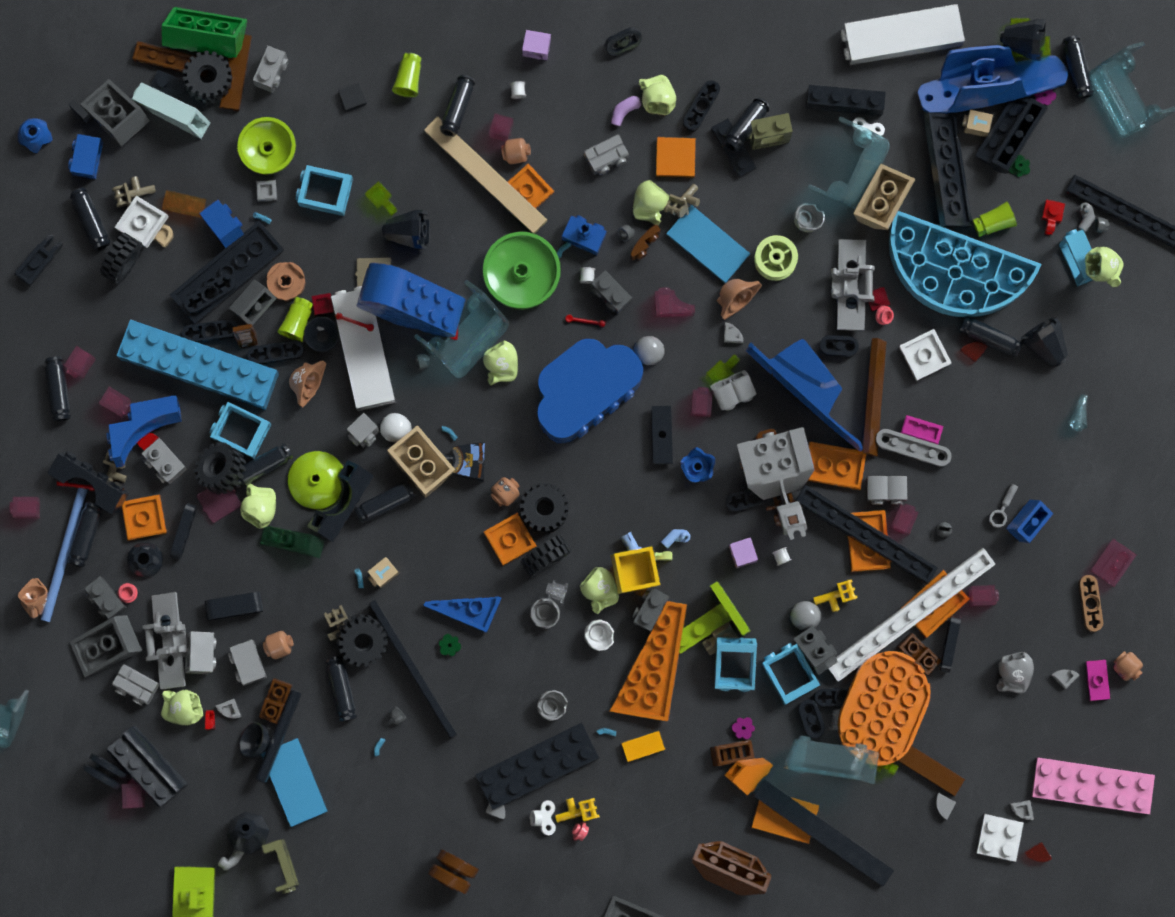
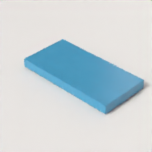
(708, 244)
(296, 784)

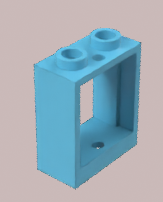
(343, 197)
(1074, 248)
(258, 438)
(735, 645)
(786, 650)

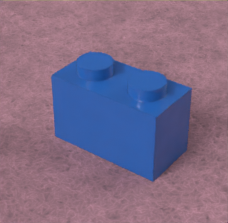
(86, 156)
(221, 223)
(1029, 521)

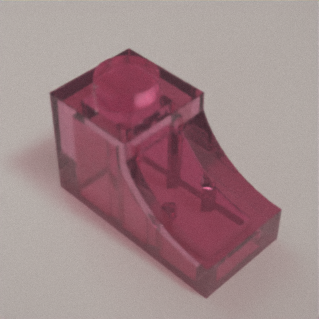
(670, 306)

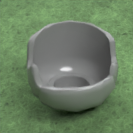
(808, 218)
(649, 350)
(545, 613)
(805, 615)
(552, 705)

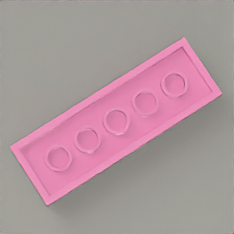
(1093, 785)

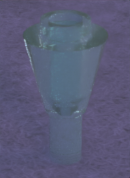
(1079, 418)

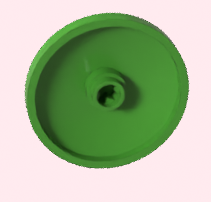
(521, 270)

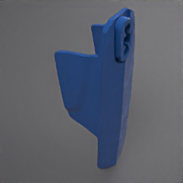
(988, 77)
(806, 379)

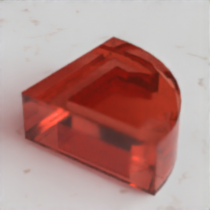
(974, 350)
(1038, 853)

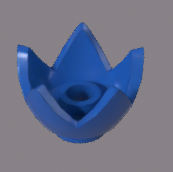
(41, 137)
(698, 456)

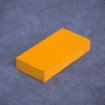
(643, 746)

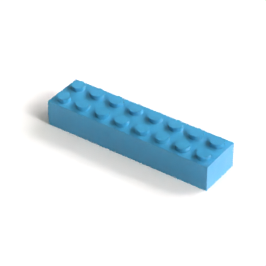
(197, 364)

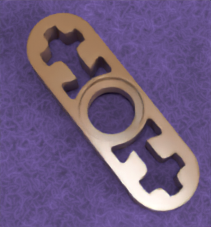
(1097, 617)

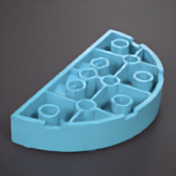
(955, 271)

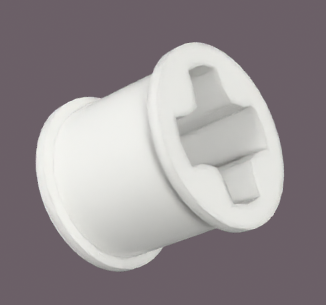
(518, 90)
(587, 275)
(781, 556)

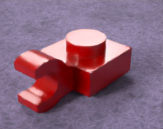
(1052, 214)

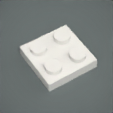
(142, 221)
(925, 355)
(999, 837)

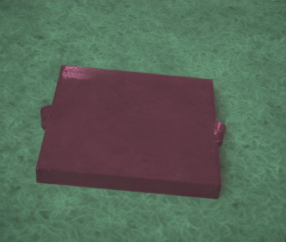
(218, 505)

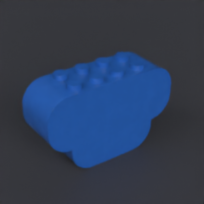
(410, 300)
(585, 387)

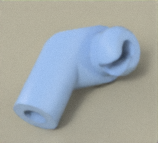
(676, 535)

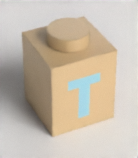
(977, 123)
(382, 573)

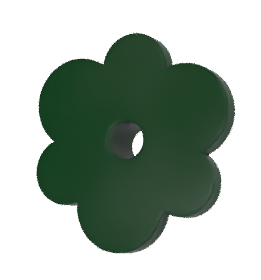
(1019, 171)
(448, 639)

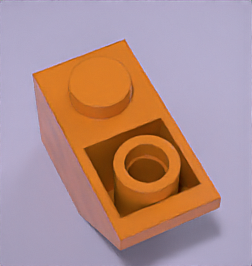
(748, 773)

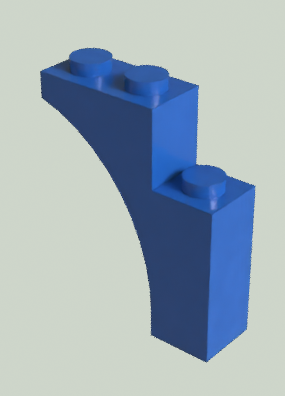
(143, 419)

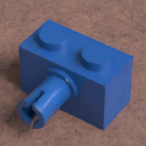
(584, 235)

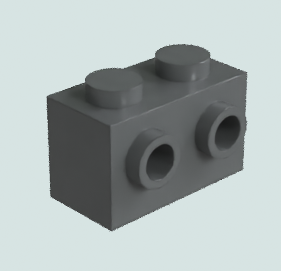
(611, 292)
(252, 302)
(105, 598)
(651, 609)
(816, 650)

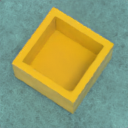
(635, 570)

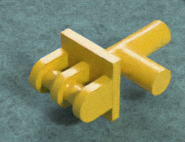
(832, 596)
(582, 811)

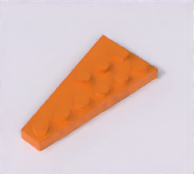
(653, 675)

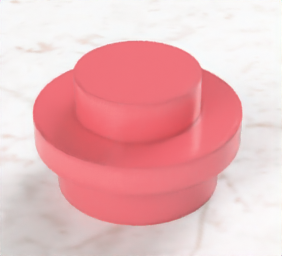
(884, 315)
(127, 593)
(580, 831)

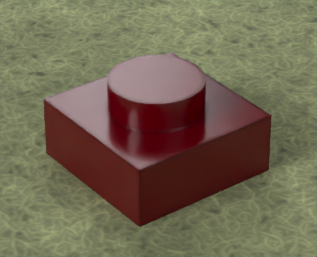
(880, 299)
(322, 304)

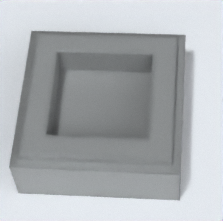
(266, 190)

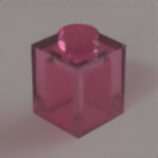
(501, 127)
(79, 362)
(115, 402)
(701, 402)
(25, 507)
(904, 519)
(983, 596)
(132, 795)

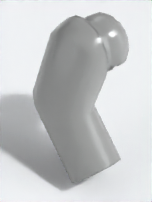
(1087, 215)
(226, 864)

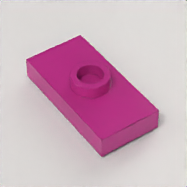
(922, 429)
(1097, 680)

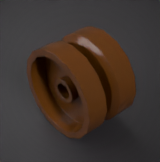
(453, 871)

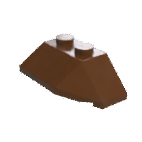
(731, 868)

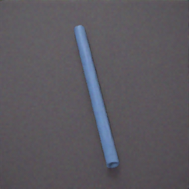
(64, 554)

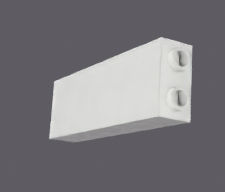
(902, 34)
(363, 353)

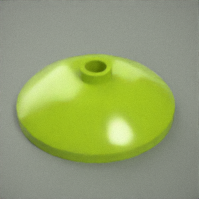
(264, 133)
(310, 493)

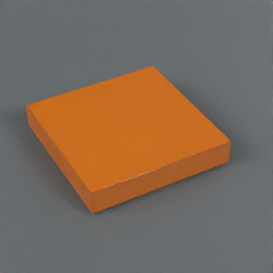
(675, 157)
(531, 186)
(144, 517)
(510, 539)

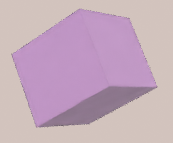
(536, 45)
(743, 553)

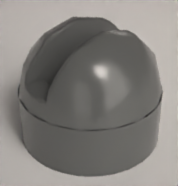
(1100, 225)
(626, 233)
(422, 361)
(943, 534)
(398, 715)

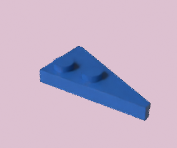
(473, 612)

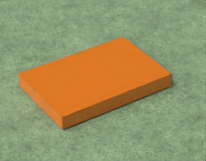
(837, 465)
(862, 557)
(943, 612)
(770, 821)

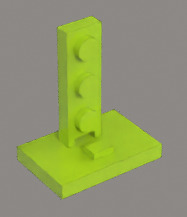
(713, 620)
(193, 892)

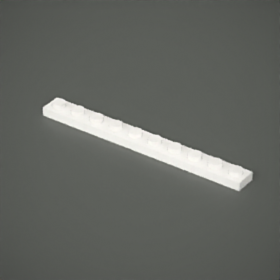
(911, 614)

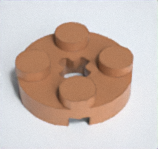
(286, 270)

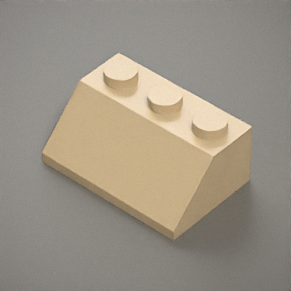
(883, 198)
(421, 461)

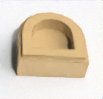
(164, 235)

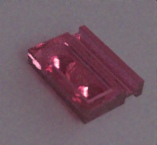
(1113, 562)

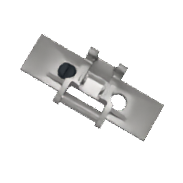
(845, 282)
(173, 639)

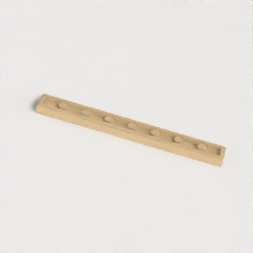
(487, 177)

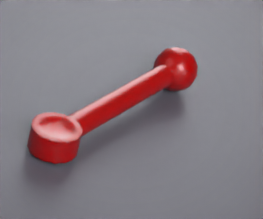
(569, 318)
(370, 327)
(90, 487)

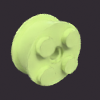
(768, 266)

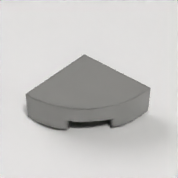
(732, 334)
(1065, 677)
(229, 709)
(944, 805)
(1023, 810)
(500, 812)

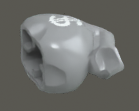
(1015, 672)

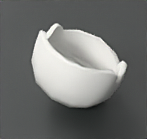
(394, 427)
(599, 635)

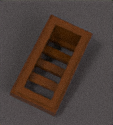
(245, 336)
(716, 757)

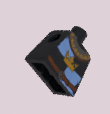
(468, 461)

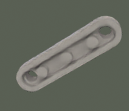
(913, 447)

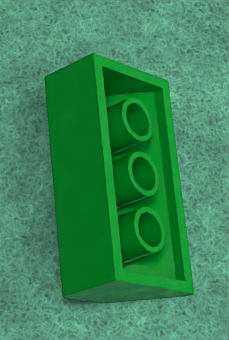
(203, 32)

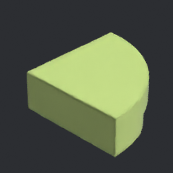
(665, 556)

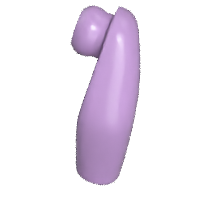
(623, 108)

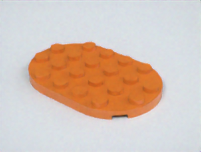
(885, 705)

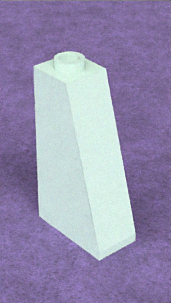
(171, 110)

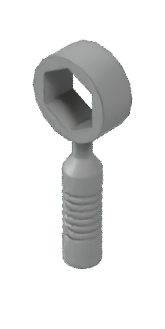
(1005, 503)

